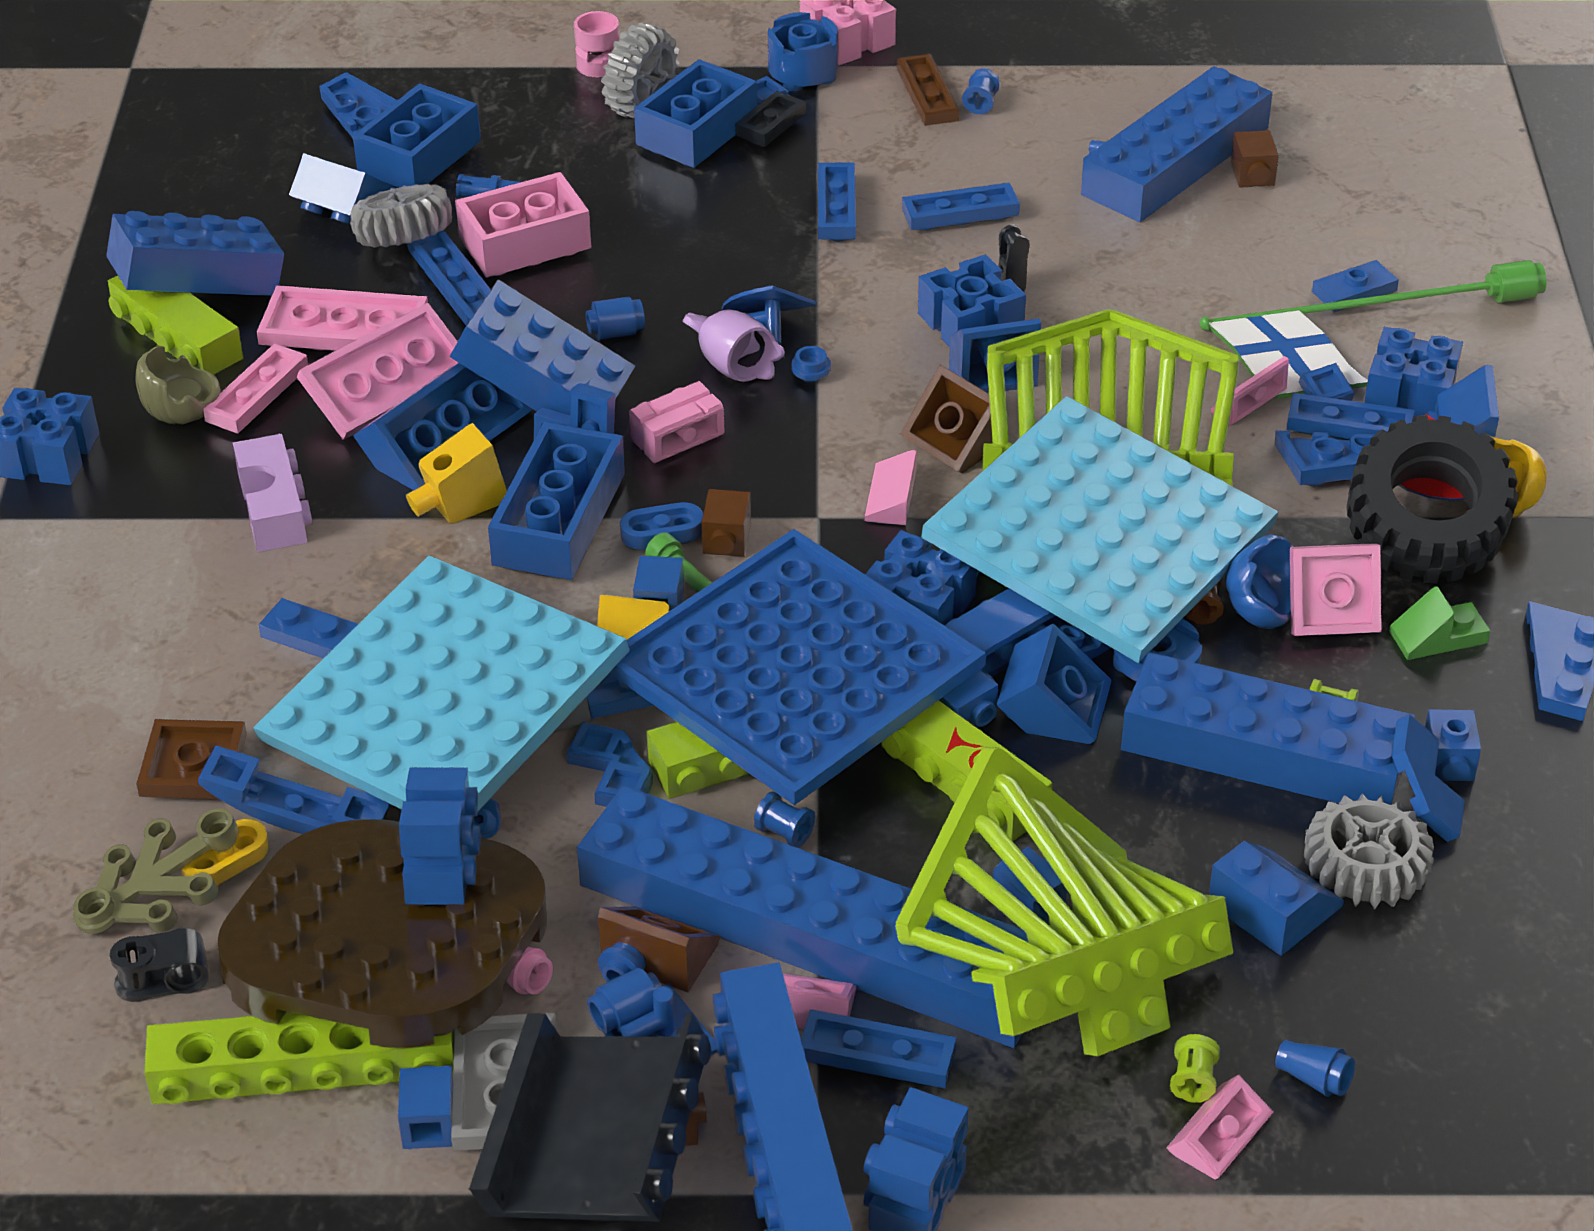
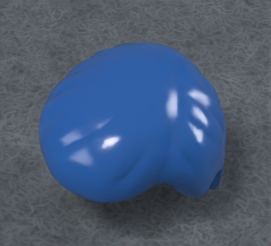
(1261, 582)

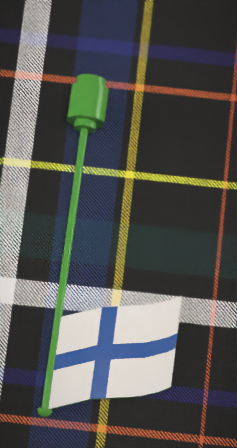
(1270, 335)

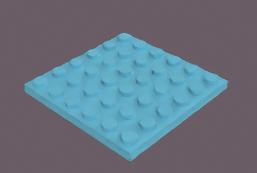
(1100, 527)
(442, 680)

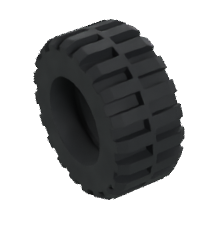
(1442, 453)

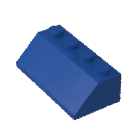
(433, 416)

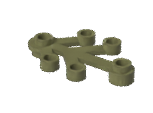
(106, 904)

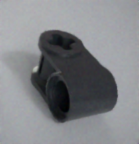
(164, 964)

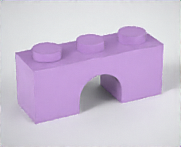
(272, 492)

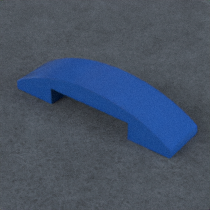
(281, 802)

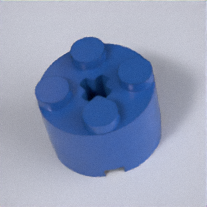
(802, 51)

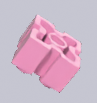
(859, 23)

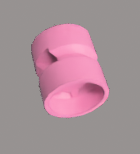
(594, 41)

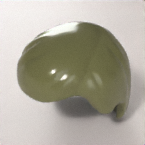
(173, 387)

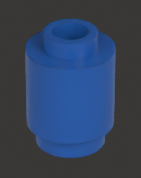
(615, 318)
(623, 1000)

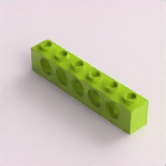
(260, 1057)

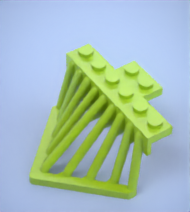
(1141, 334)
(1096, 961)

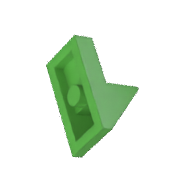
(1437, 628)

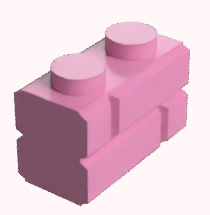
(676, 421)

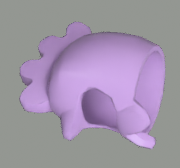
(729, 337)

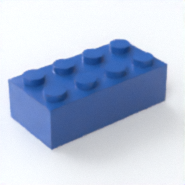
(194, 254)
(535, 352)
(556, 501)

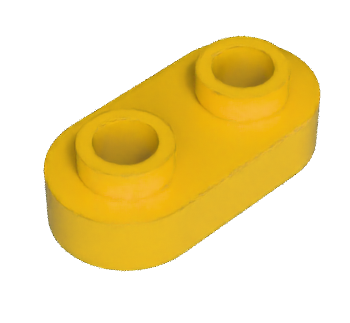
(248, 850)

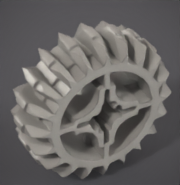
(638, 67)
(401, 215)
(1368, 862)

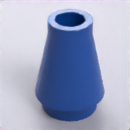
(1318, 1066)

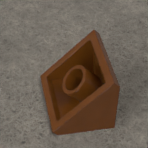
(951, 420)
(670, 947)

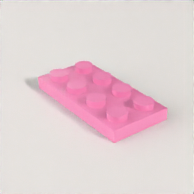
(328, 317)
(379, 369)

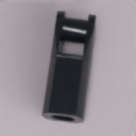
(1013, 255)

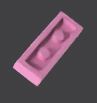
(255, 388)

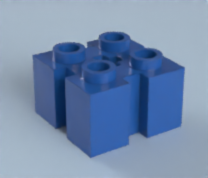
(969, 297)
(1412, 370)
(46, 435)
(926, 577)
(439, 835)
(916, 1163)

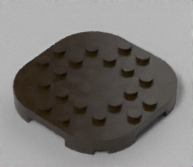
(337, 943)

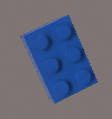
(694, 112)
(417, 137)

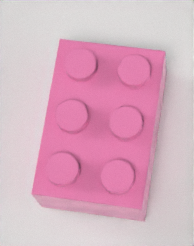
(523, 224)

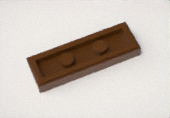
(927, 89)

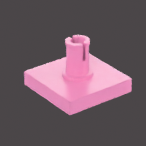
(1335, 589)

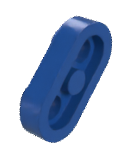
(679, 519)

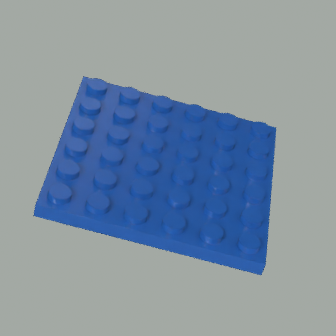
(795, 664)

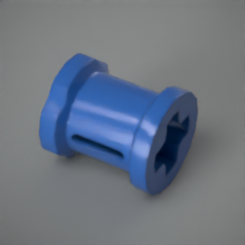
(980, 94)
(784, 819)

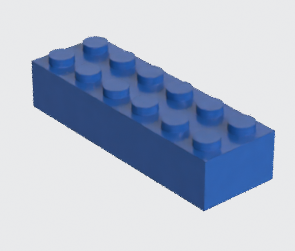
(1174, 143)
(1261, 731)

